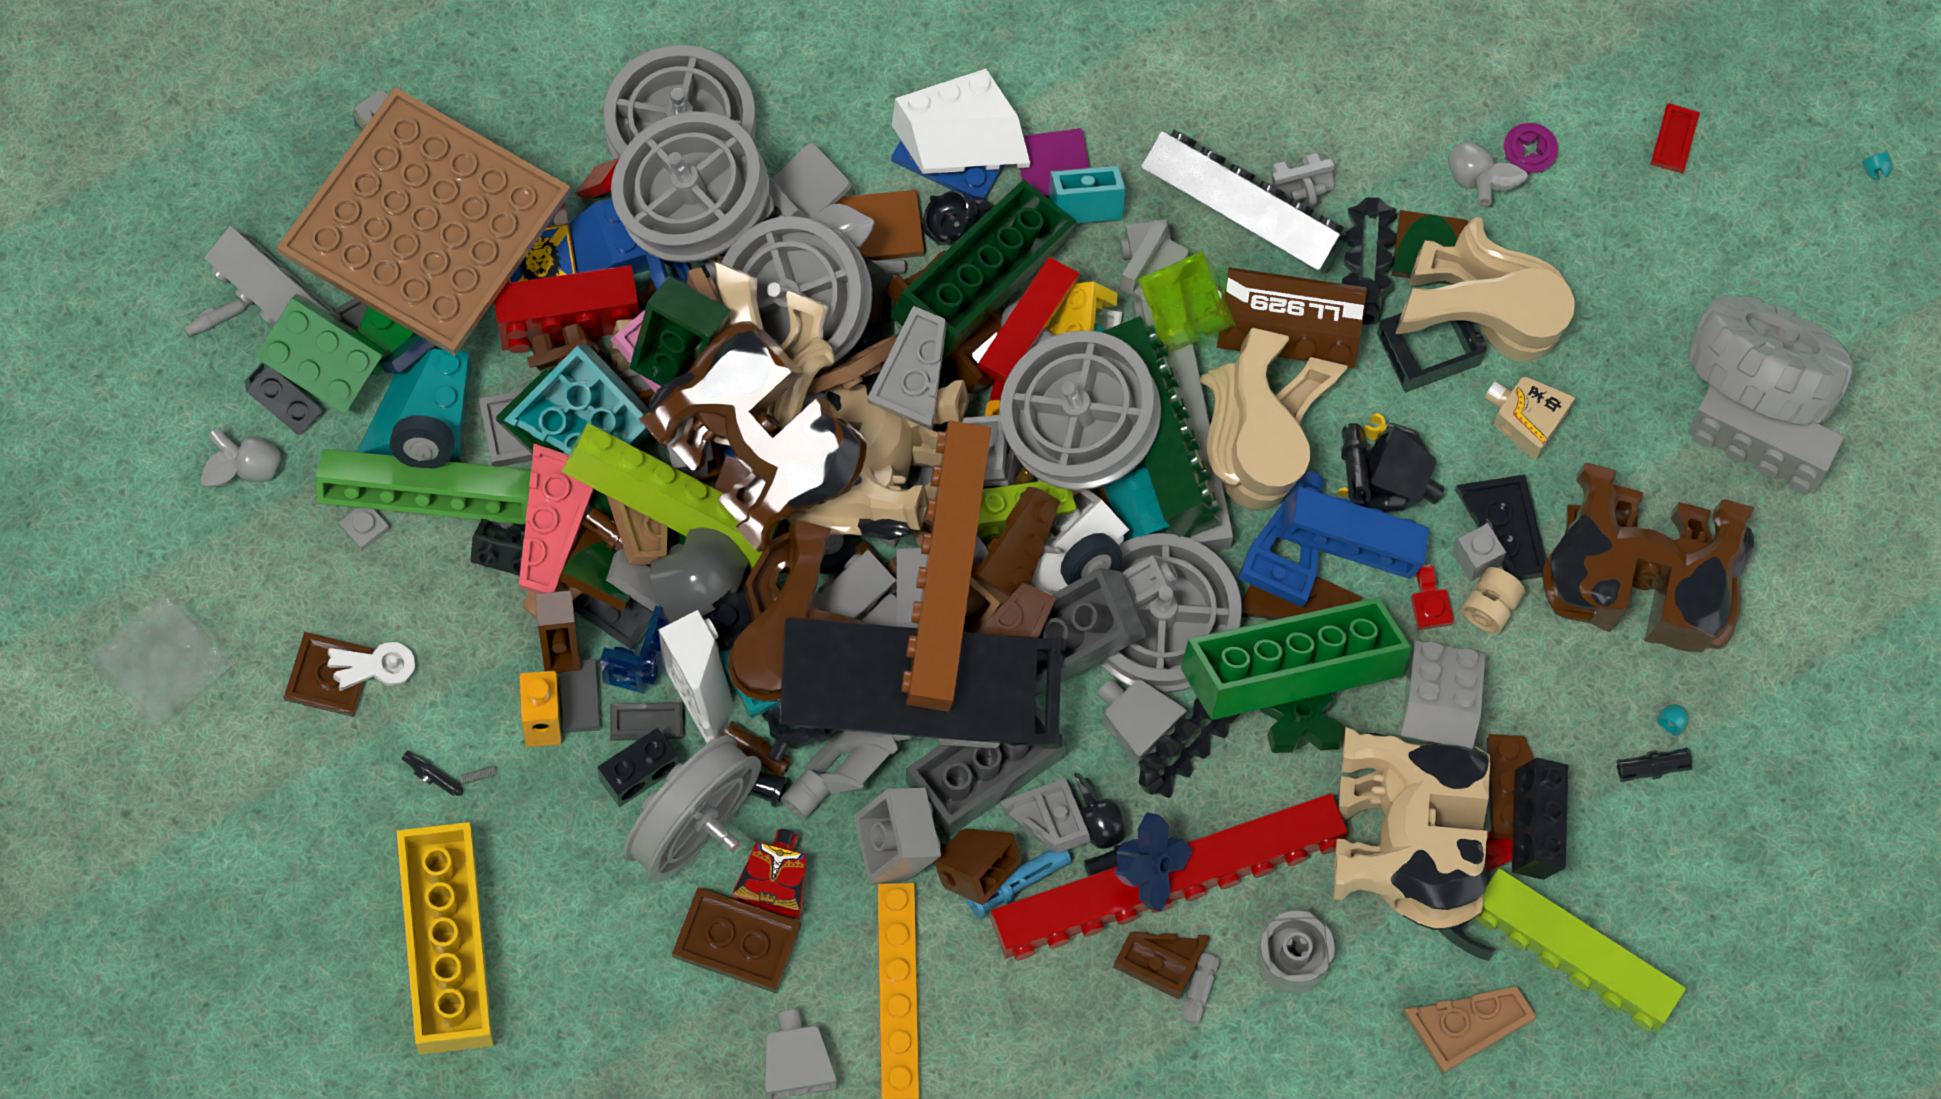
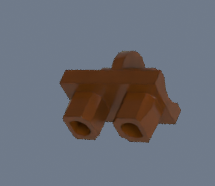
(548, 356)

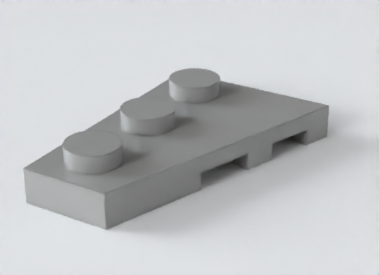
(912, 370)

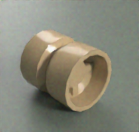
(1494, 598)

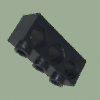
(1540, 818)

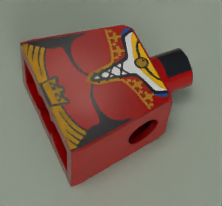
(774, 877)

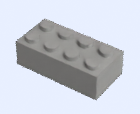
(1773, 445)

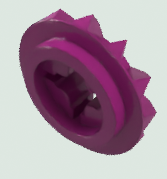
(1527, 134)

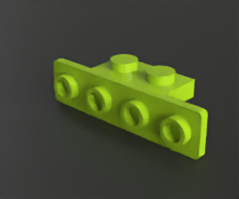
(1000, 501)

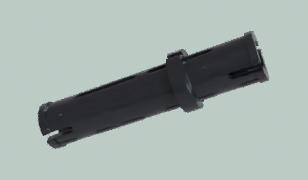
(1356, 456)

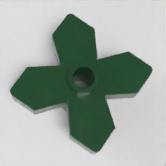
(1303, 723)

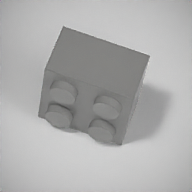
(897, 835)

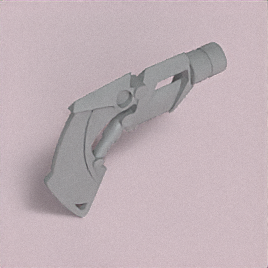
(867, 754)

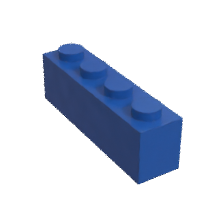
(1354, 532)

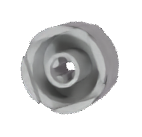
(1310, 939)

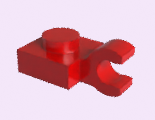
(1430, 606)

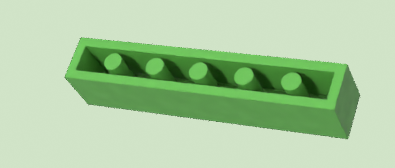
(448, 490)

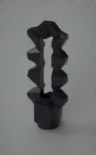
(1384, 260)
(1170, 744)

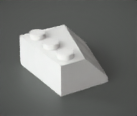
(960, 126)
(1067, 529)
(697, 672)

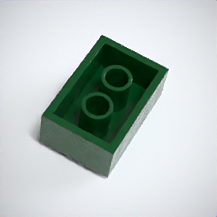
(675, 331)

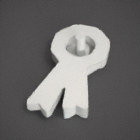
(389, 664)

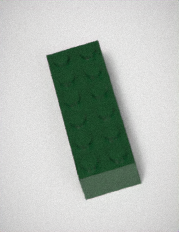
(988, 263)
(1172, 460)

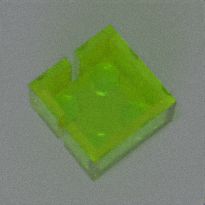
(1188, 299)

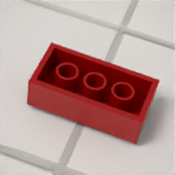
(554, 302)

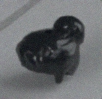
(961, 208)

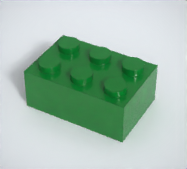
(320, 353)

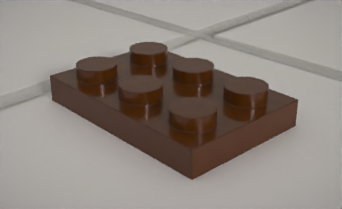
(736, 940)

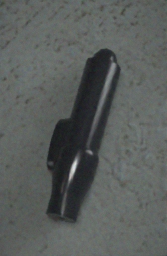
(431, 774)

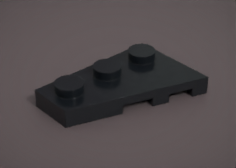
(1510, 514)

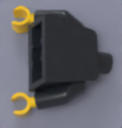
(1398, 468)

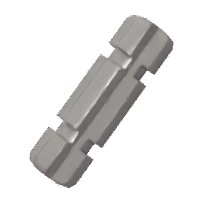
(1200, 988)

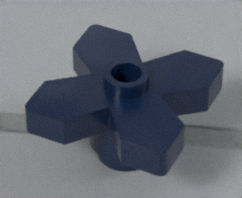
(1150, 859)

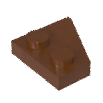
(1161, 960)

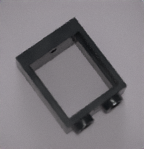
(1405, 365)

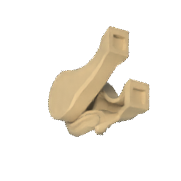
(1510, 294)
(803, 344)
(1258, 436)

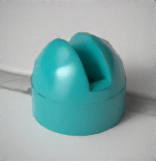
(1879, 161)
(1676, 715)

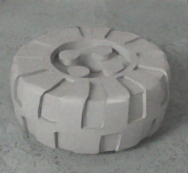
(1770, 359)

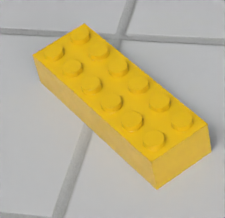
(444, 938)

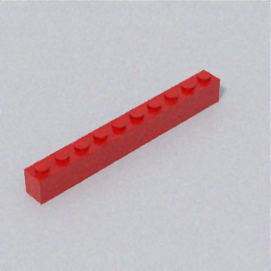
(1214, 861)

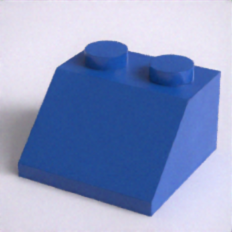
(603, 241)

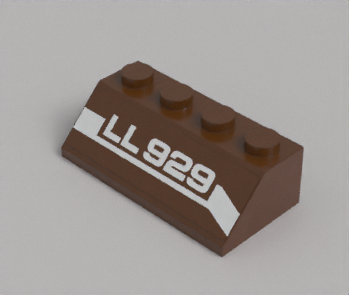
(1315, 314)

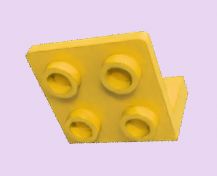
(1080, 307)

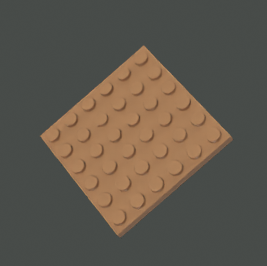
(424, 220)

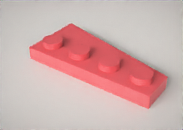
(552, 520)

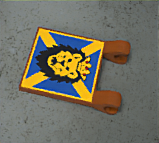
(551, 253)

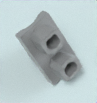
(1305, 181)

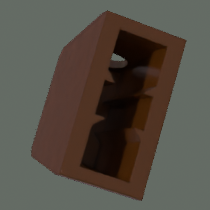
(977, 863)

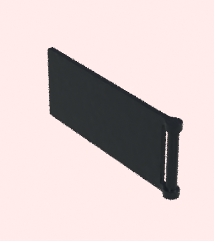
(853, 675)

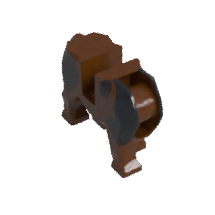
(725, 397)
(1692, 576)

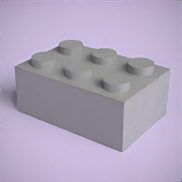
(1443, 694)

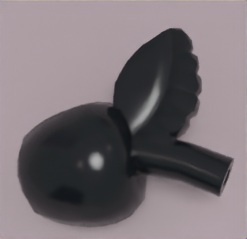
(1102, 817)

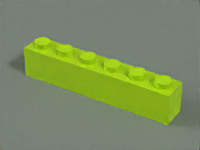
(651, 487)
(1579, 951)

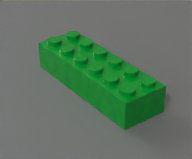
(1295, 658)

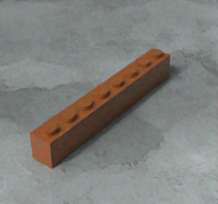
(947, 567)

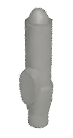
(213, 316)

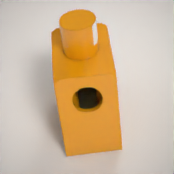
(540, 706)

